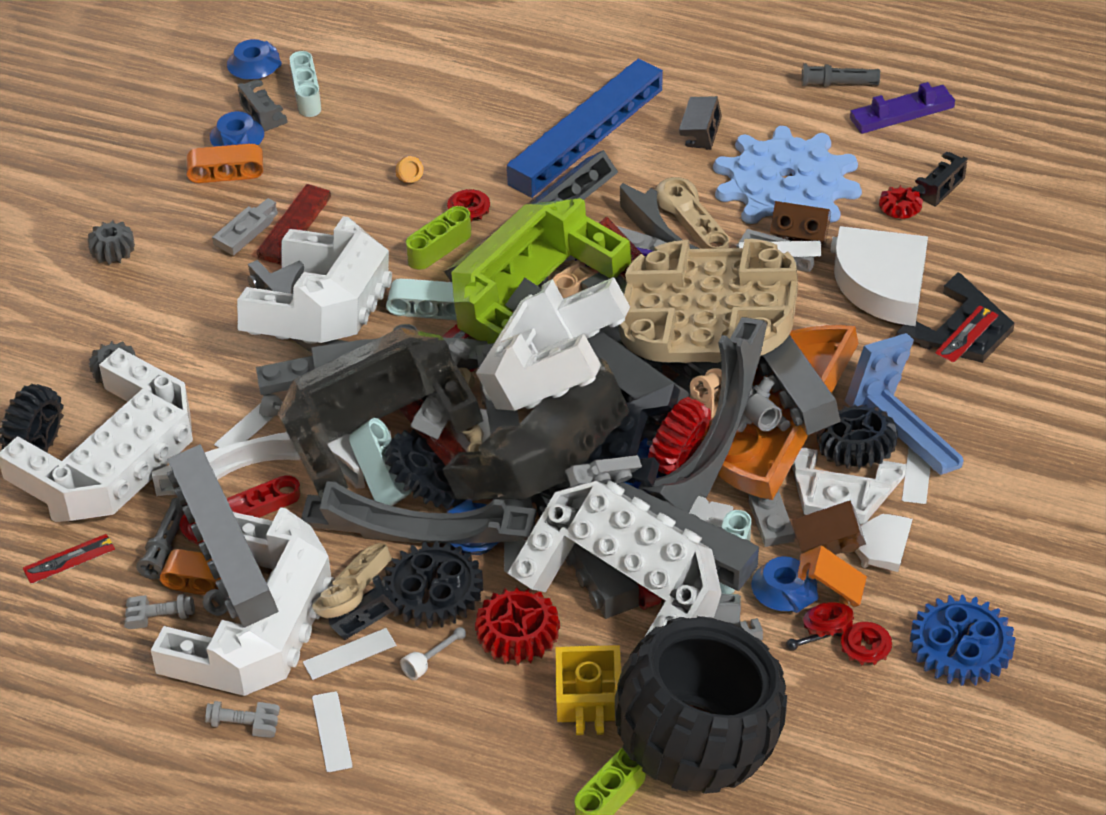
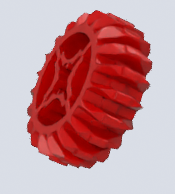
(680, 434)
(517, 625)

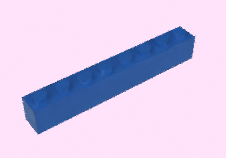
(584, 128)

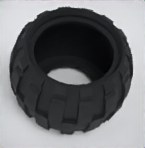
(706, 667)

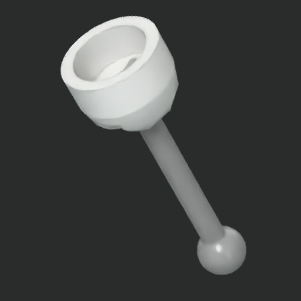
(416, 664)

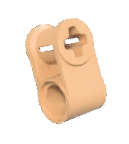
(570, 279)
(706, 391)

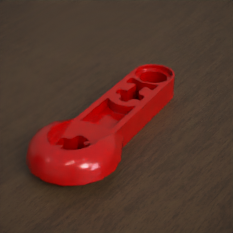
(249, 504)

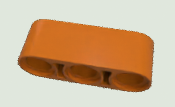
(224, 163)
(188, 572)

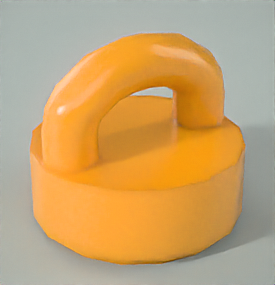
(409, 169)

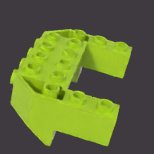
(530, 247)

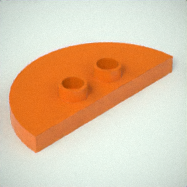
(763, 458)

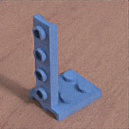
(875, 385)

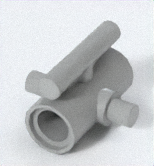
(762, 410)

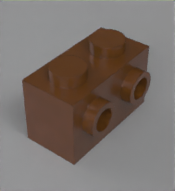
(800, 222)
(833, 528)

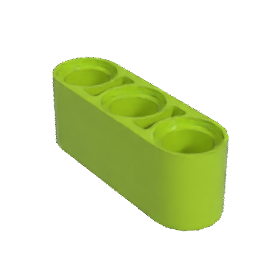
(438, 237)
(614, 775)

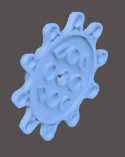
(759, 170)

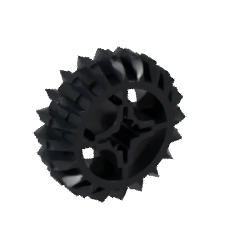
(33, 417)
(859, 438)

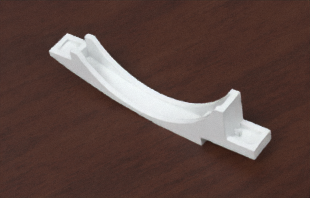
(267, 448)

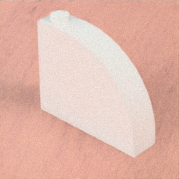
(881, 271)

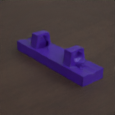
(903, 108)

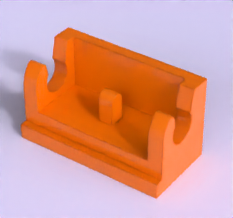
(833, 573)

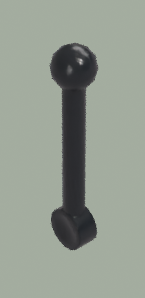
(792, 644)

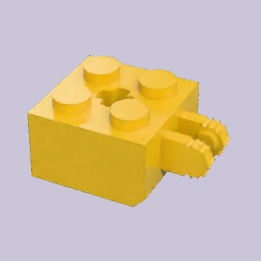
(587, 684)

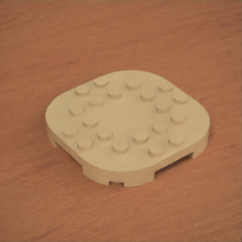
(694, 296)

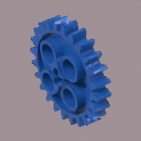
(977, 654)

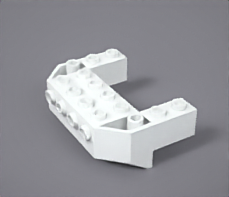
(334, 294)
(547, 344)
(118, 455)
(630, 540)
(265, 651)

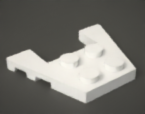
(825, 489)

